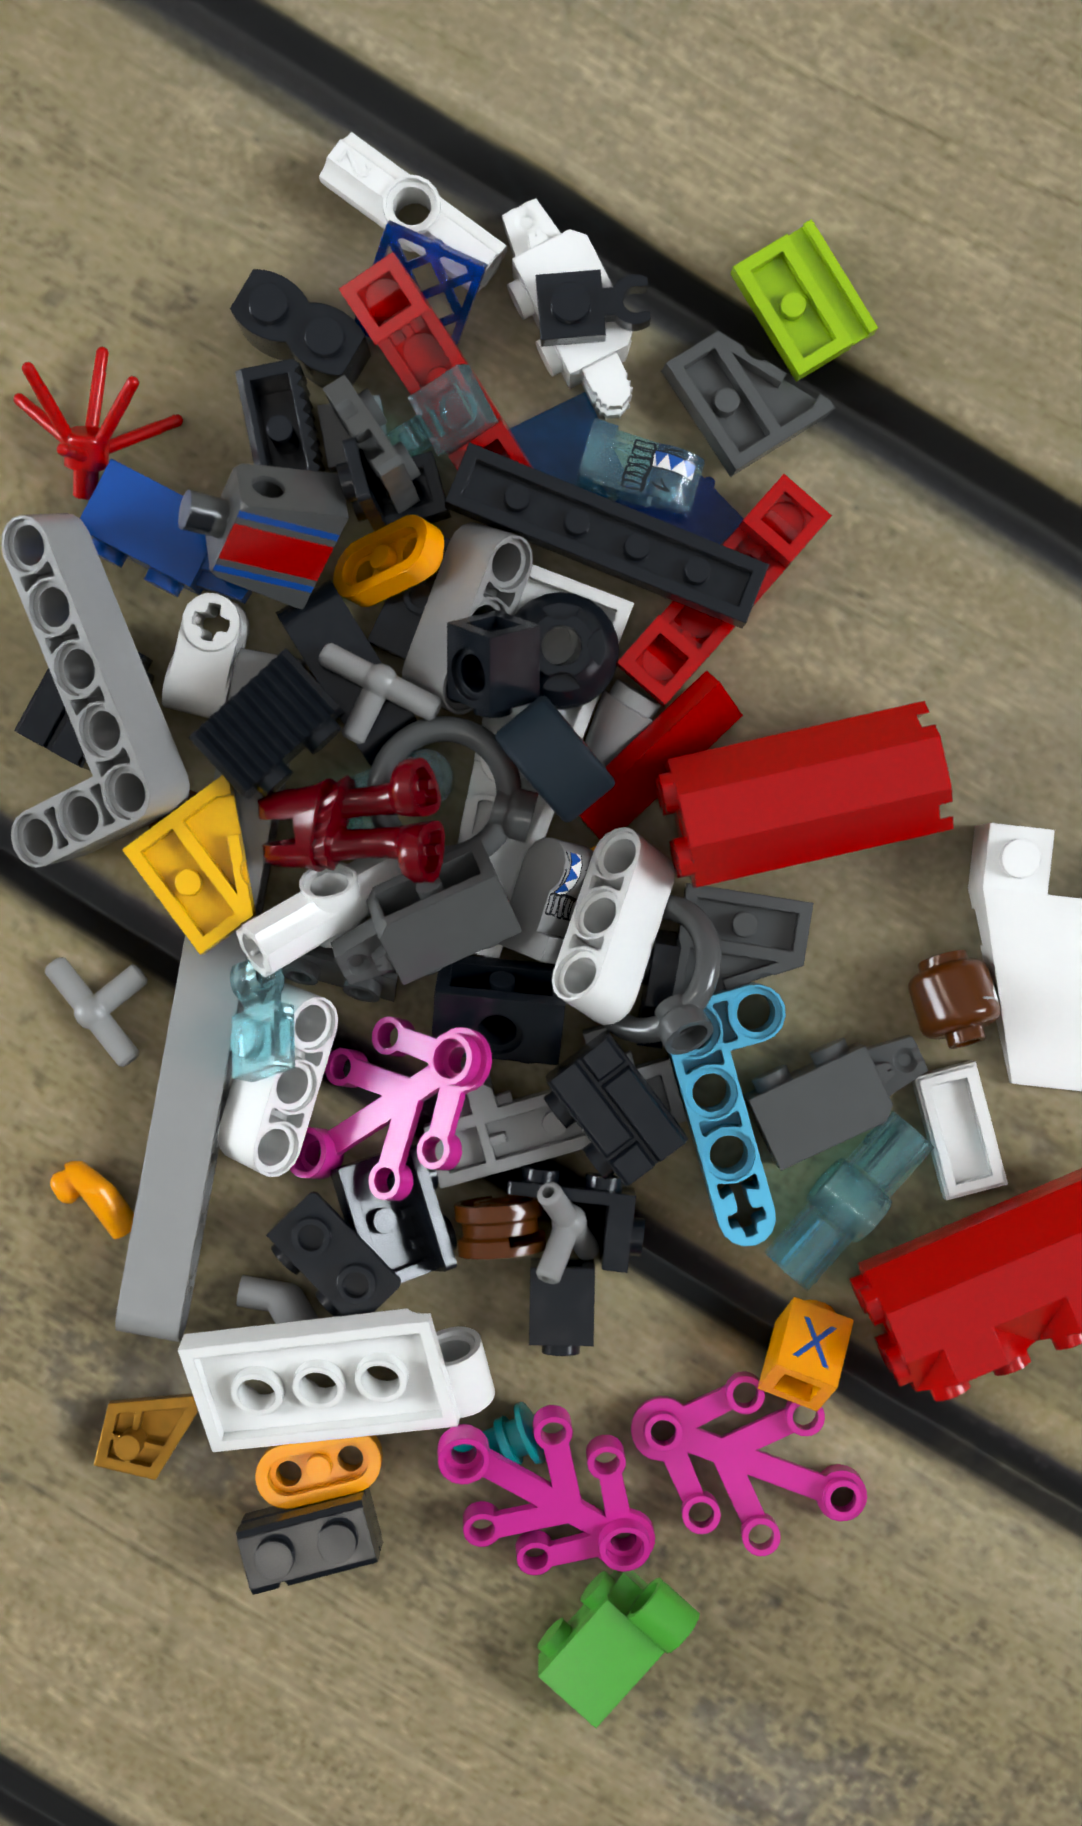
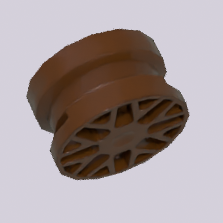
(499, 1227)

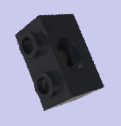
(504, 1002)

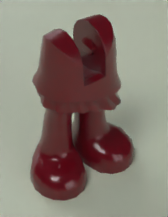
(324, 812)

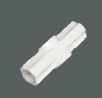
(383, 188)
(317, 915)

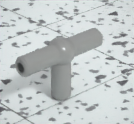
(378, 685)
(94, 1010)
(568, 1233)

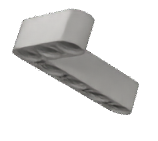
(102, 689)

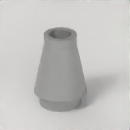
(619, 720)

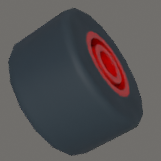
(554, 759)

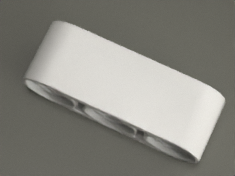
(613, 926)
(270, 1117)

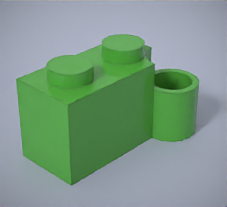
(612, 1641)

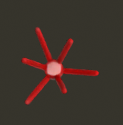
(88, 446)

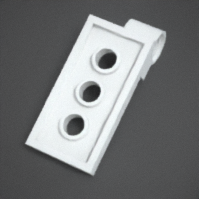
(437, 1382)

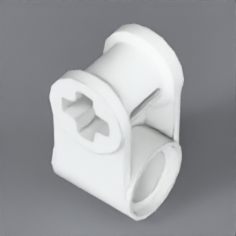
(201, 668)

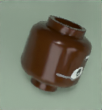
(954, 998)

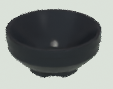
(594, 668)

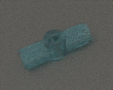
(849, 1200)

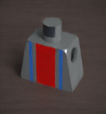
(269, 528)

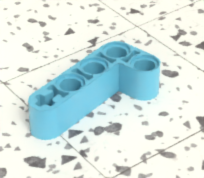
(731, 1114)

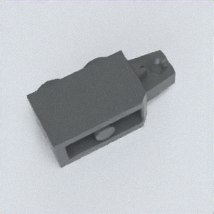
(429, 924)
(831, 1097)

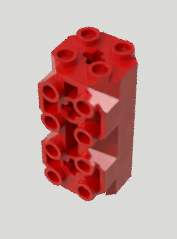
(805, 795)
(979, 1291)

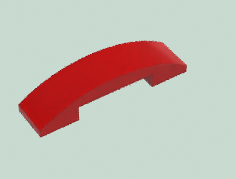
(417, 342)
(684, 637)

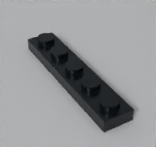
(606, 535)

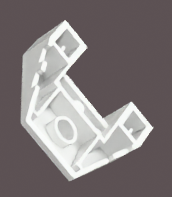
(1031, 954)

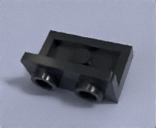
(406, 1233)
(333, 1258)

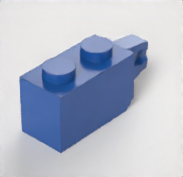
(139, 522)

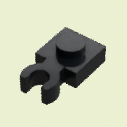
(577, 307)
(659, 975)

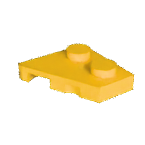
(199, 866)

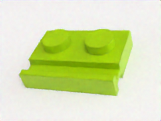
(803, 300)

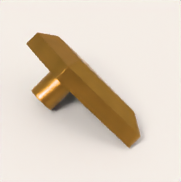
(143, 1433)

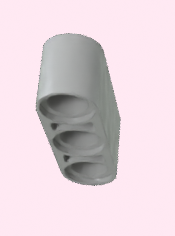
(478, 575)

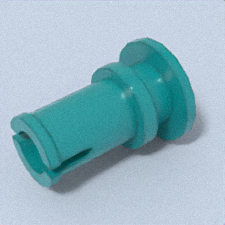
(513, 1437)

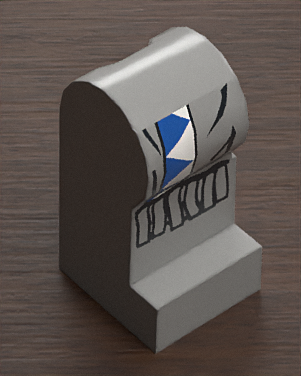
(547, 896)

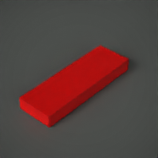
(683, 728)

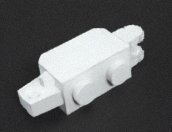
(543, 249)

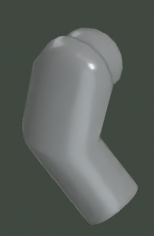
(281, 1299)

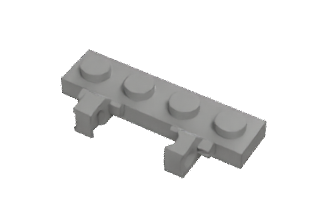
(516, 1132)

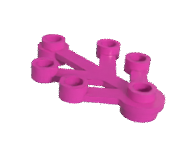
(400, 1104)
(737, 1457)
(550, 1502)

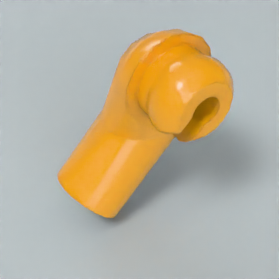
(99, 1194)

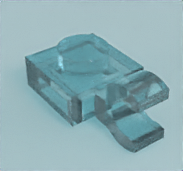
(447, 414)
(264, 1032)

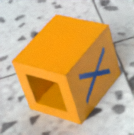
(806, 1353)

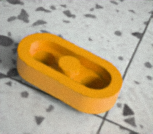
(389, 561)
(322, 1471)

